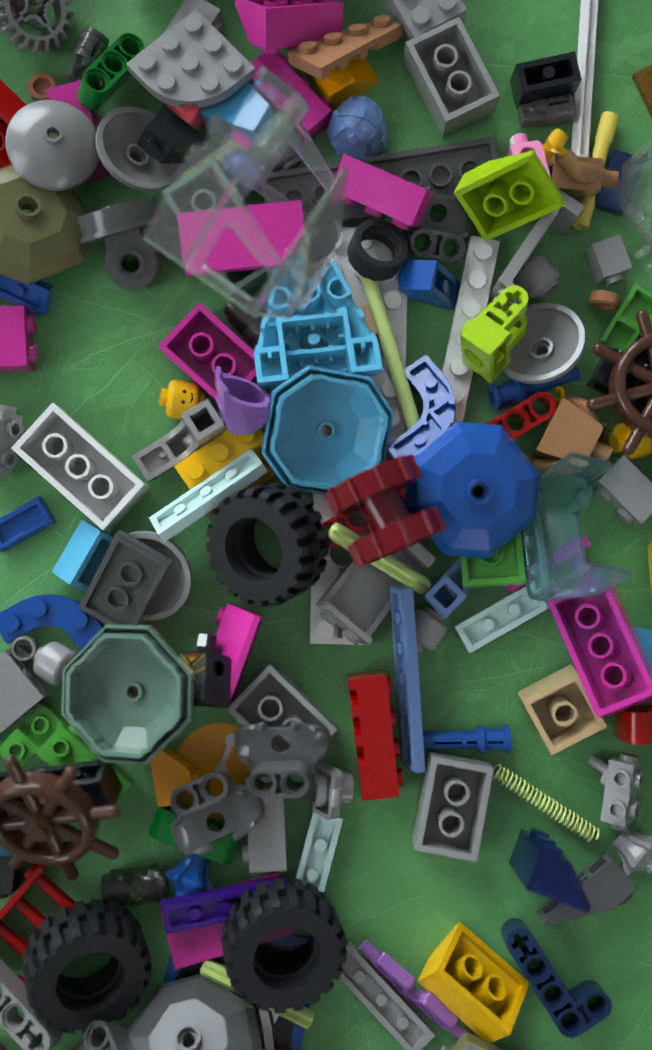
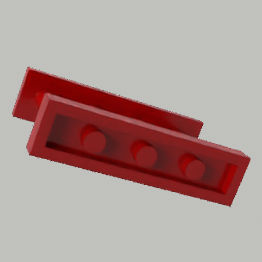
(32, 875)

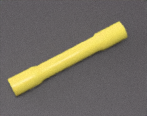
(603, 139)

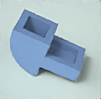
(447, 590)

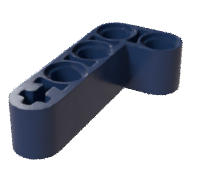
(544, 976)

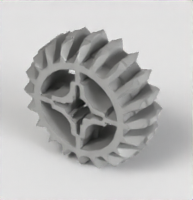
(39, 21)

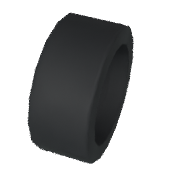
(388, 235)

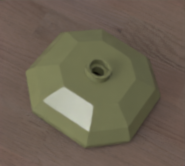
(40, 241)

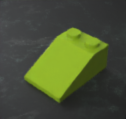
(507, 193)

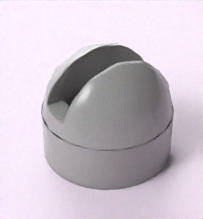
(21, 653)

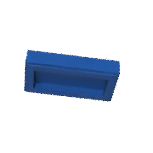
(24, 523)

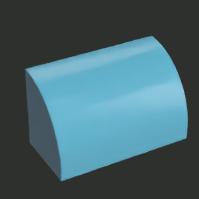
(83, 555)

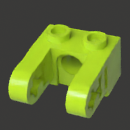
(493, 334)

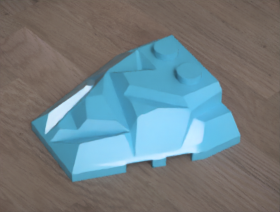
(323, 335)

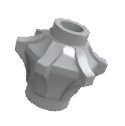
(634, 851)

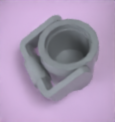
(330, 788)

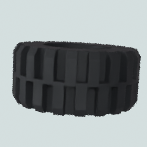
(235, 551)
(78, 932)
(288, 981)

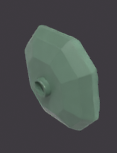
(100, 698)

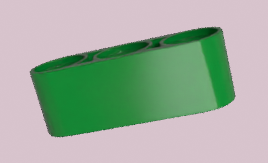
(108, 71)
(223, 848)

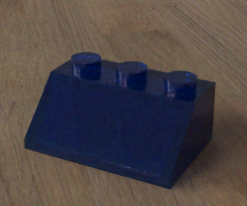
(546, 869)

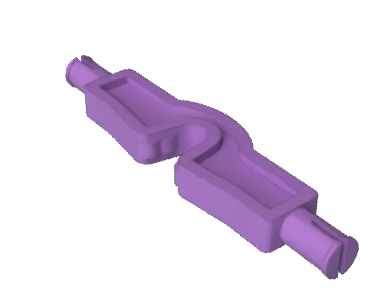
(404, 984)

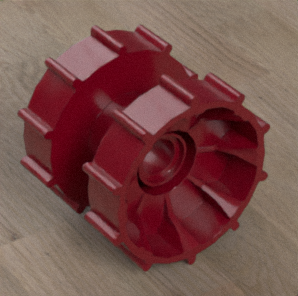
(384, 511)

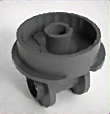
(122, 232)

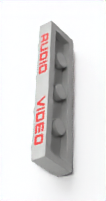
(384, 1001)

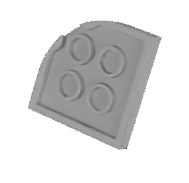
(191, 65)

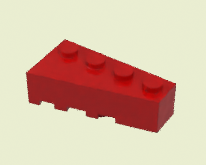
(374, 734)

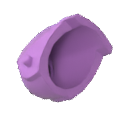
(241, 403)

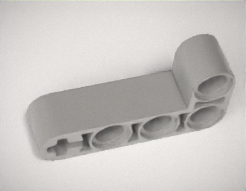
(19, 1029)

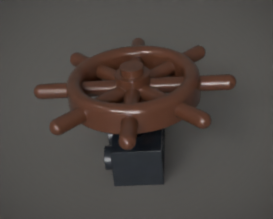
(630, 401)
(44, 804)

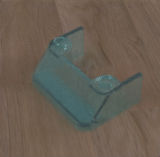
(554, 539)

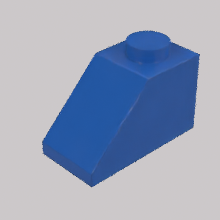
(429, 283)

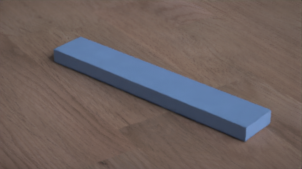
(407, 678)

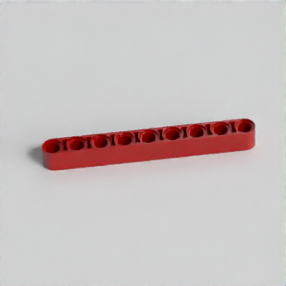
(523, 412)

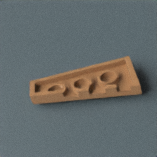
(337, 48)

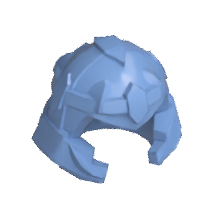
(358, 128)

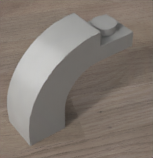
(194, 431)

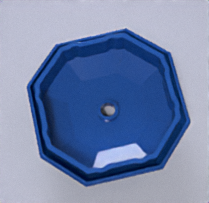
(451, 469)

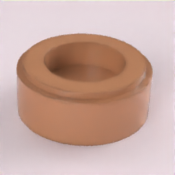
(39, 84)
(604, 300)

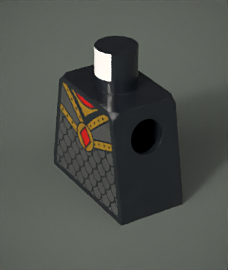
(210, 672)

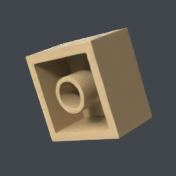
(561, 709)

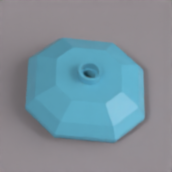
(320, 397)

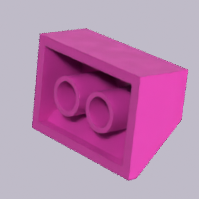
(288, 22)
(236, 638)

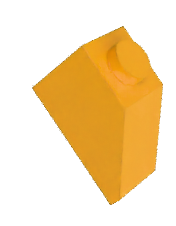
(348, 82)
(169, 773)

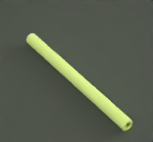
(391, 352)

